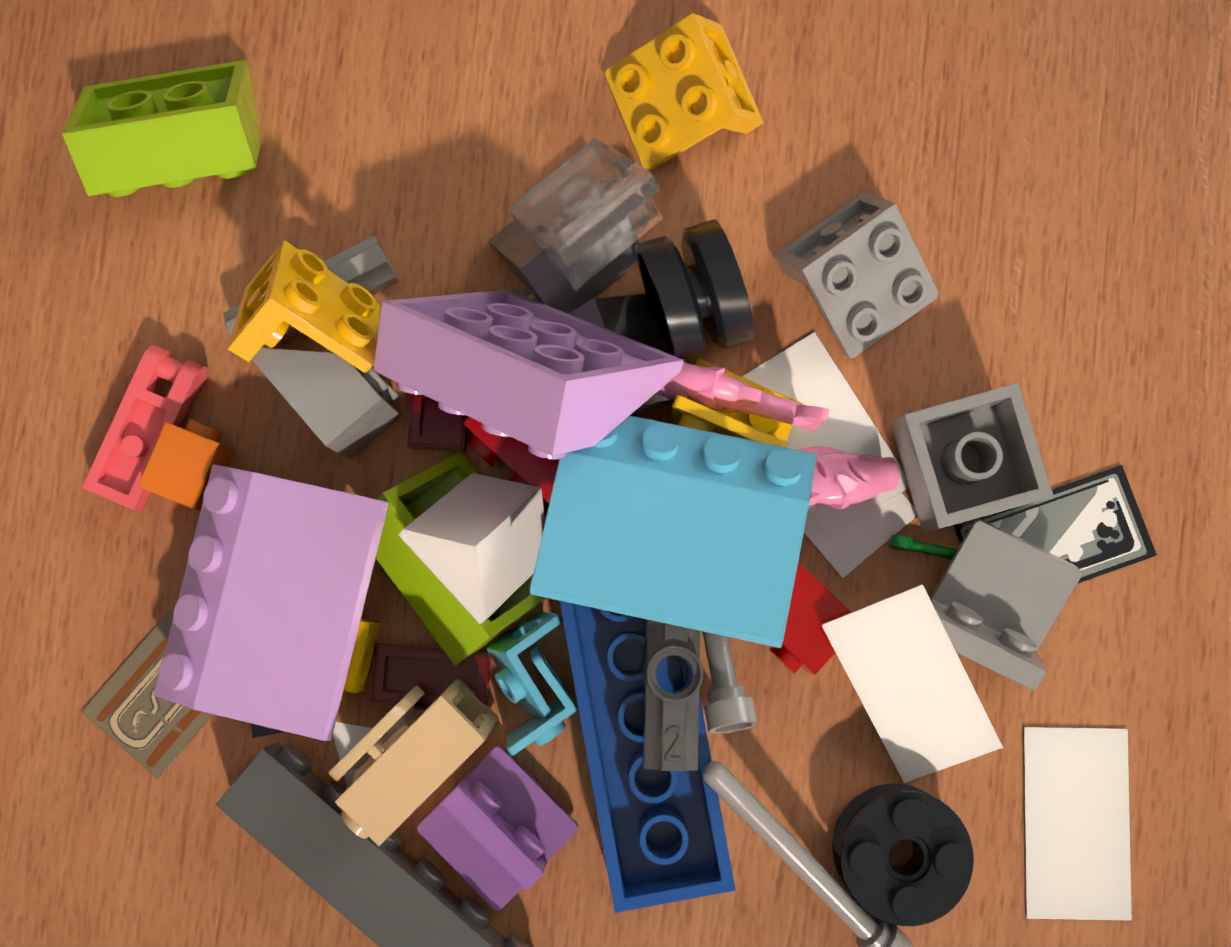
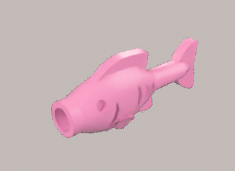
(726, 394)
(850, 477)

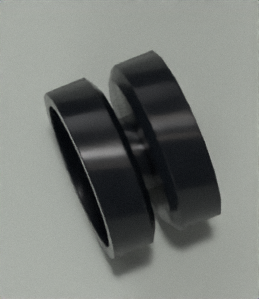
(696, 291)

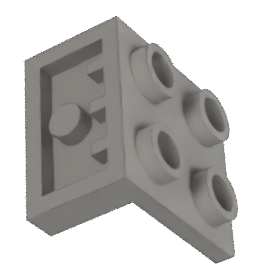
(861, 271)
(1002, 601)

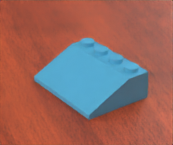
(678, 529)

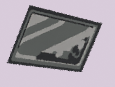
(1085, 523)

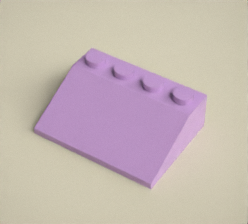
(519, 367)
(271, 602)

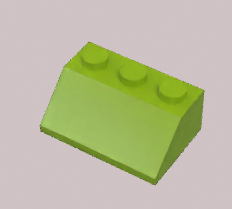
(164, 129)
(434, 604)

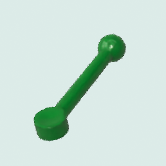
(905, 543)

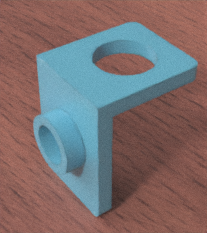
(513, 677)
(544, 729)

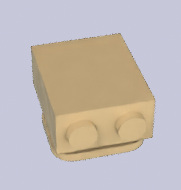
(409, 758)

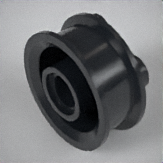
(933, 876)

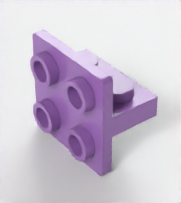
(498, 828)

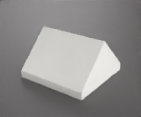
(481, 540)

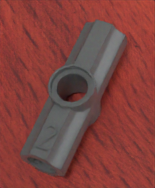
(671, 717)

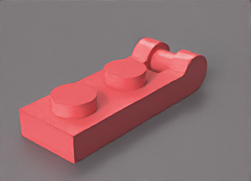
(139, 425)

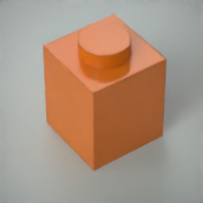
(183, 462)

